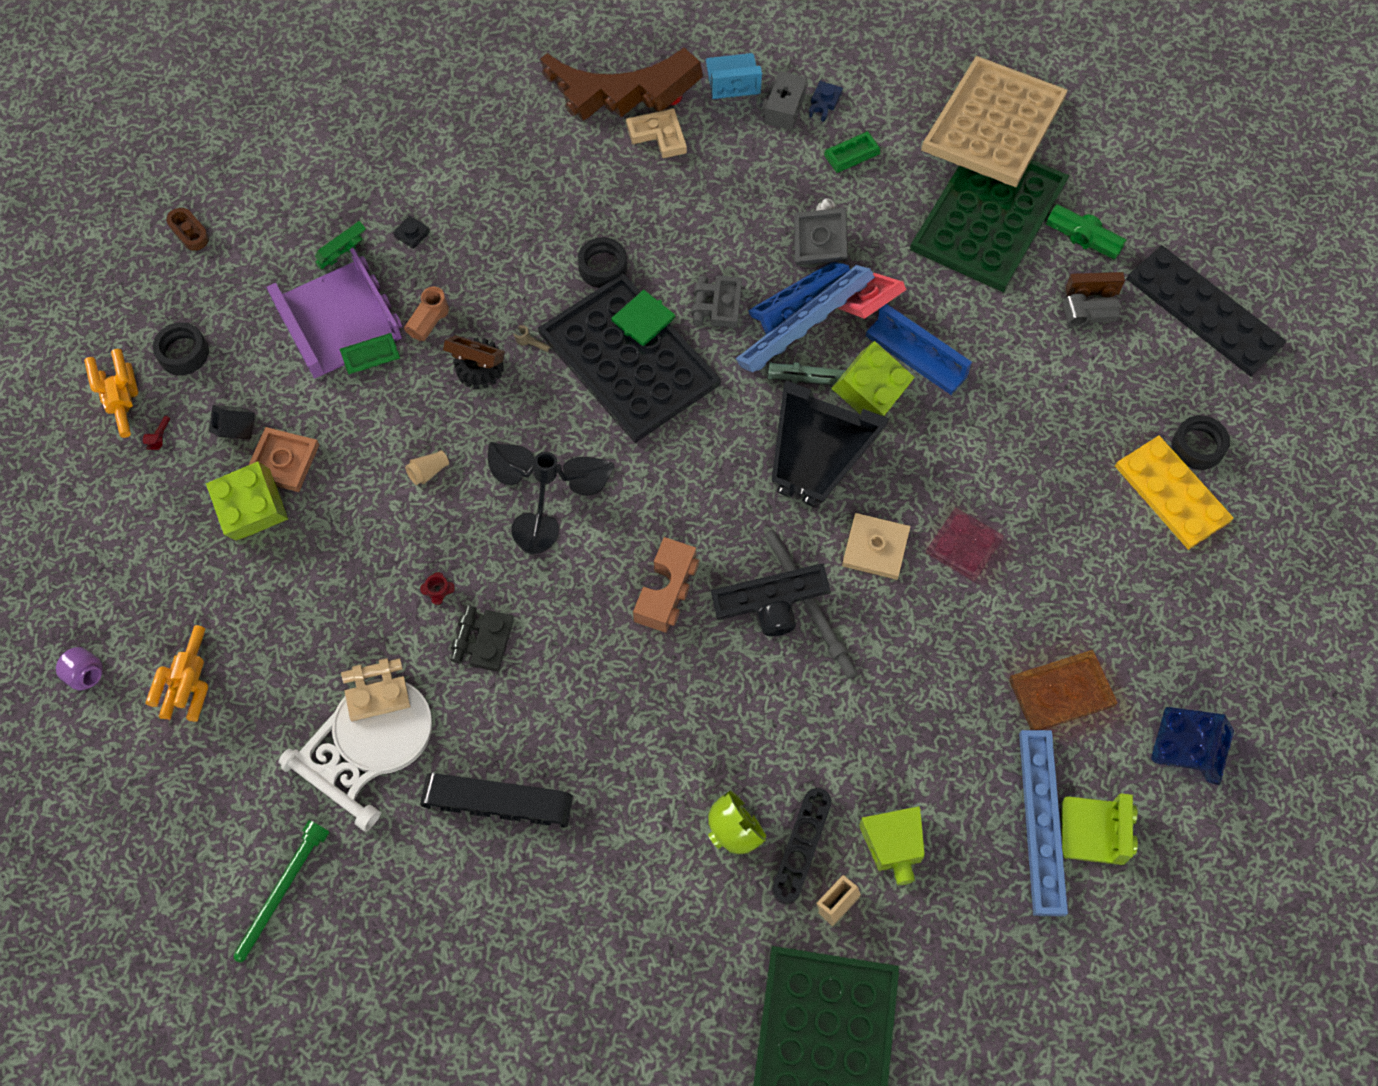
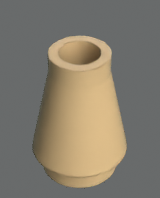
(425, 467)

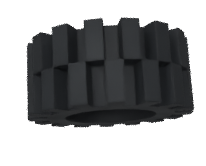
(481, 376)

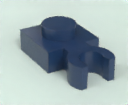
(824, 98)

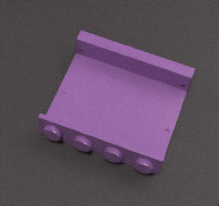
(335, 314)

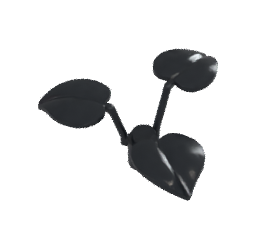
(512, 462)

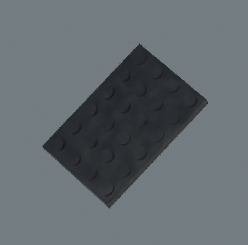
(631, 381)

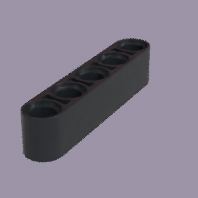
(497, 798)

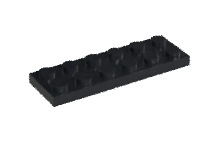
(1206, 310)

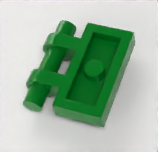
(339, 245)

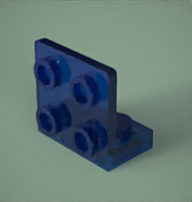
(1194, 741)

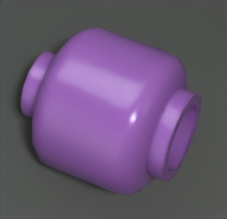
(79, 668)

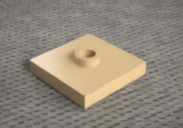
(876, 546)

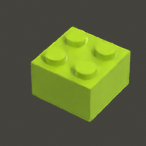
(873, 381)
(246, 501)

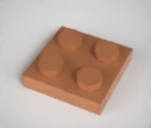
(286, 456)

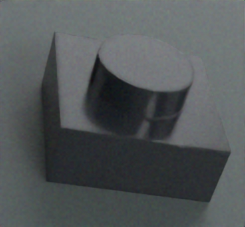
(411, 232)

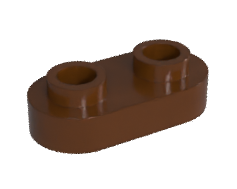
(188, 230)

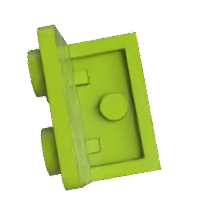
(1099, 829)

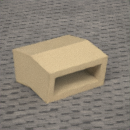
(847, 901)

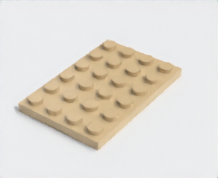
(994, 121)

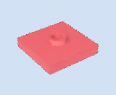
(874, 296)

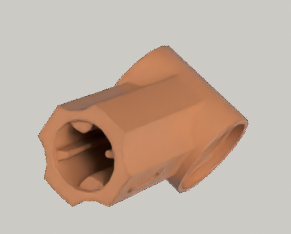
(426, 314)

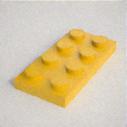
(1174, 492)

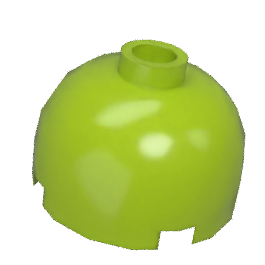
(733, 825)

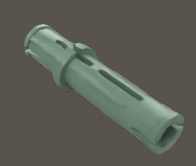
(776, 372)

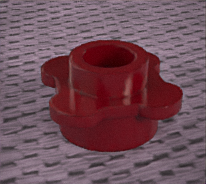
(434, 581)

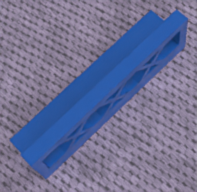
(782, 306)
(918, 351)

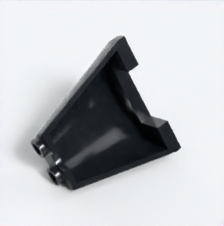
(818, 444)

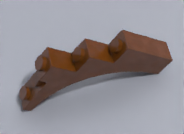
(621, 92)

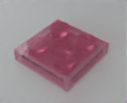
(964, 544)

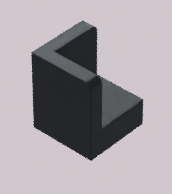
(231, 422)

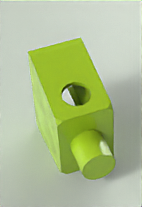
(895, 841)

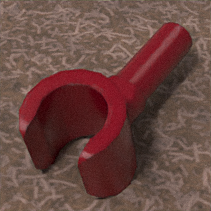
(155, 440)

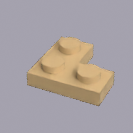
(659, 126)

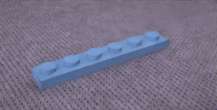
(803, 319)
(1043, 823)

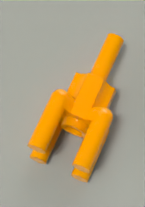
(116, 390)
(181, 679)

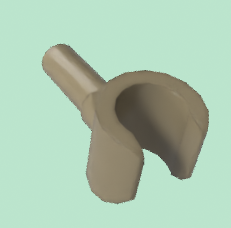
(527, 339)

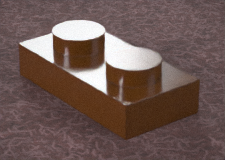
(1089, 284)
(468, 349)

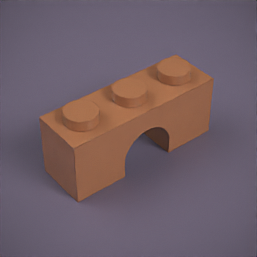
(659, 607)

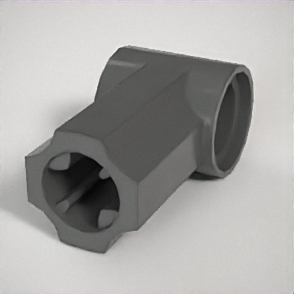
(1083, 311)

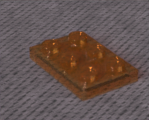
(1062, 691)

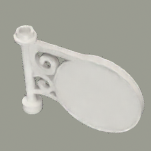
(368, 745)

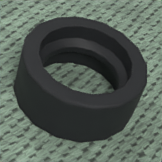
(596, 246)
(190, 362)
(1210, 426)

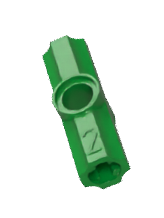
(1086, 231)

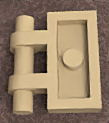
(378, 697)

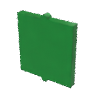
(643, 318)

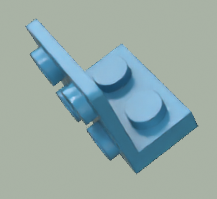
(734, 76)

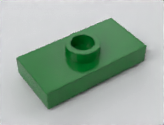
(852, 152)
(369, 353)

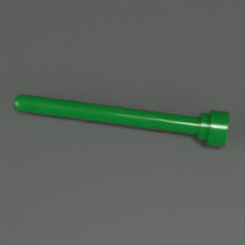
(312, 837)

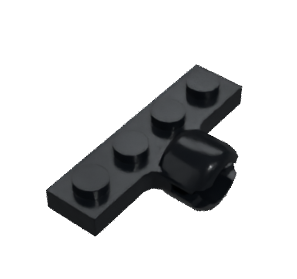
(772, 597)

